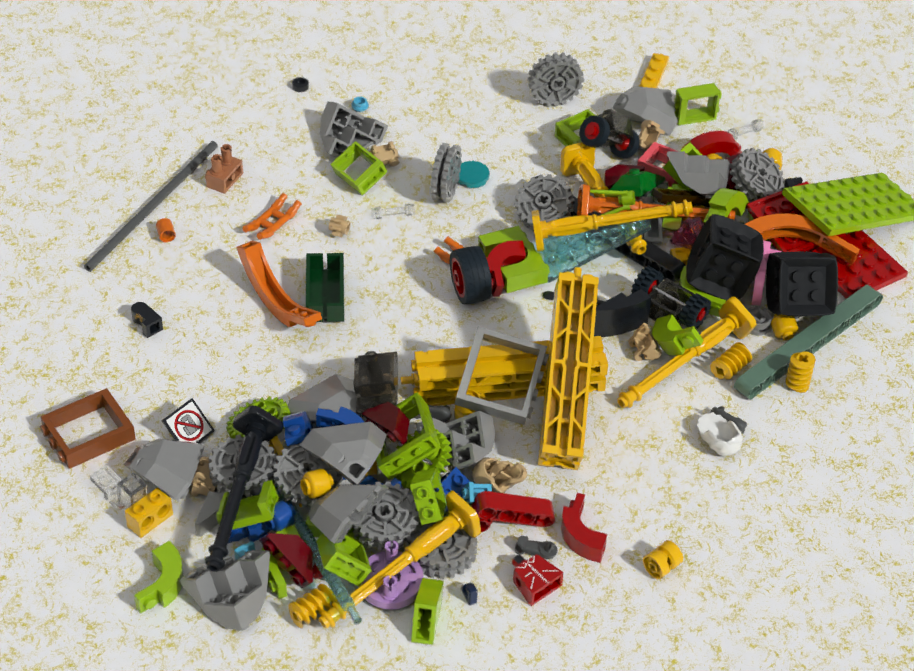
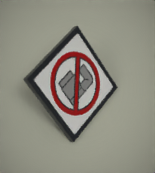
(188, 423)

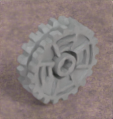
(555, 79)
(446, 172)
(756, 174)
(547, 196)
(223, 466)
(290, 471)
(390, 520)
(450, 556)

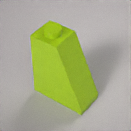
(427, 611)

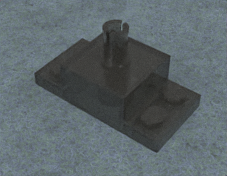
(375, 380)

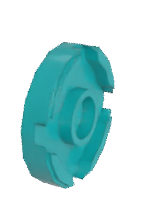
(473, 174)

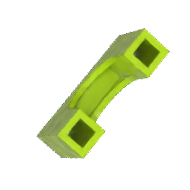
(518, 276)

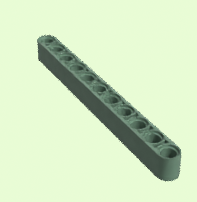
(809, 340)

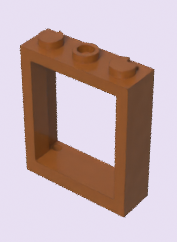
(97, 446)

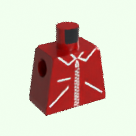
(535, 577)

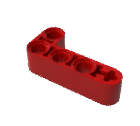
(512, 509)

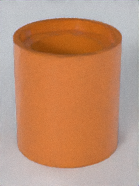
(165, 230)

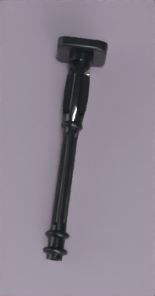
(257, 427)

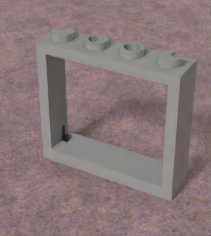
(492, 408)

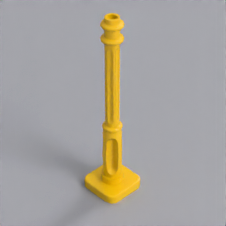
(581, 160)
(584, 223)
(734, 319)
(459, 516)

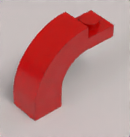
(716, 142)
(501, 256)
(577, 536)

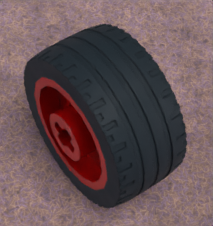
(470, 275)

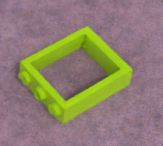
(417, 449)

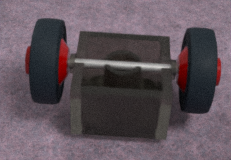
(612, 131)

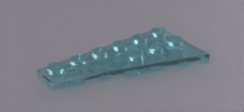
(575, 250)

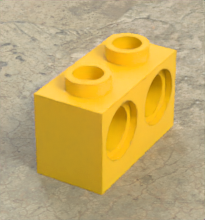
(149, 512)

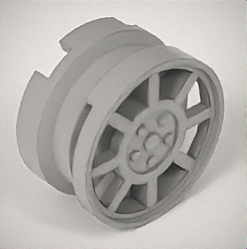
(763, 320)

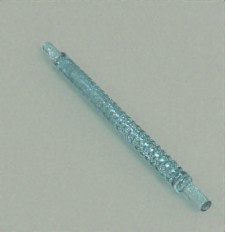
(332, 579)

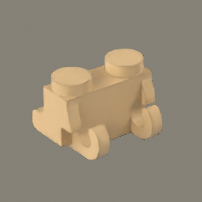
(649, 134)
(386, 154)
(645, 344)
(201, 482)

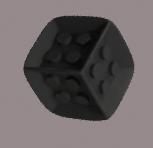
(724, 258)
(801, 283)

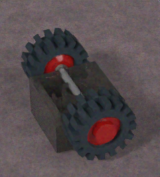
(671, 298)

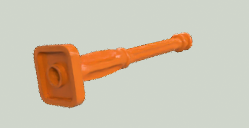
(589, 204)

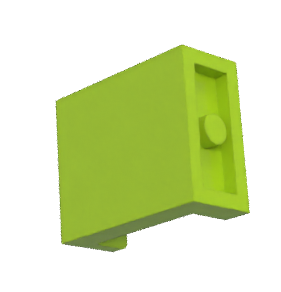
(254, 508)

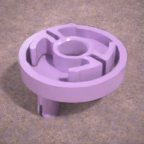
(391, 593)

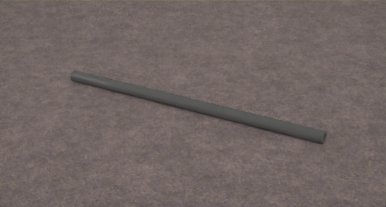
(150, 206)

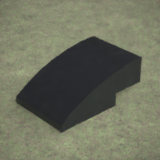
(622, 314)

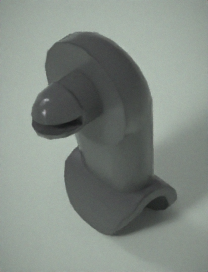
(440, 413)
(738, 421)
(544, 549)

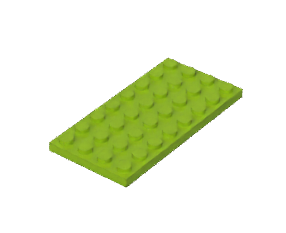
(852, 203)

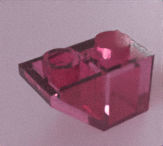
(687, 233)

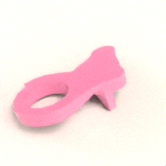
(760, 276)

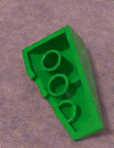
(638, 181)

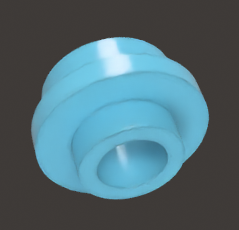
(360, 104)

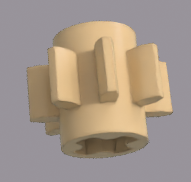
(339, 225)

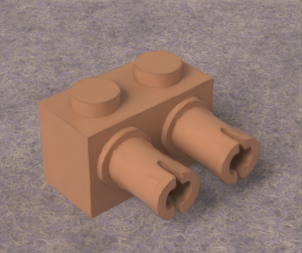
(224, 170)

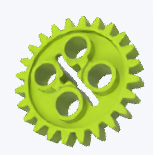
(273, 406)
(437, 459)

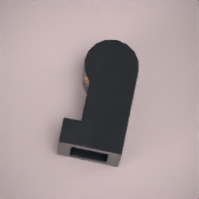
(147, 318)

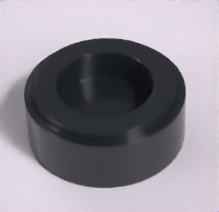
(300, 84)

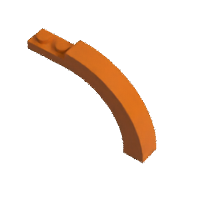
(803, 228)
(269, 289)

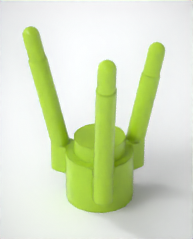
(625, 197)

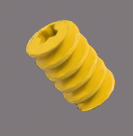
(731, 361)
(800, 371)
(310, 604)

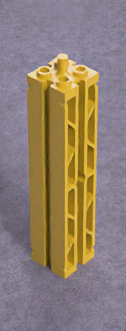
(568, 370)
(497, 375)

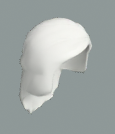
(720, 434)

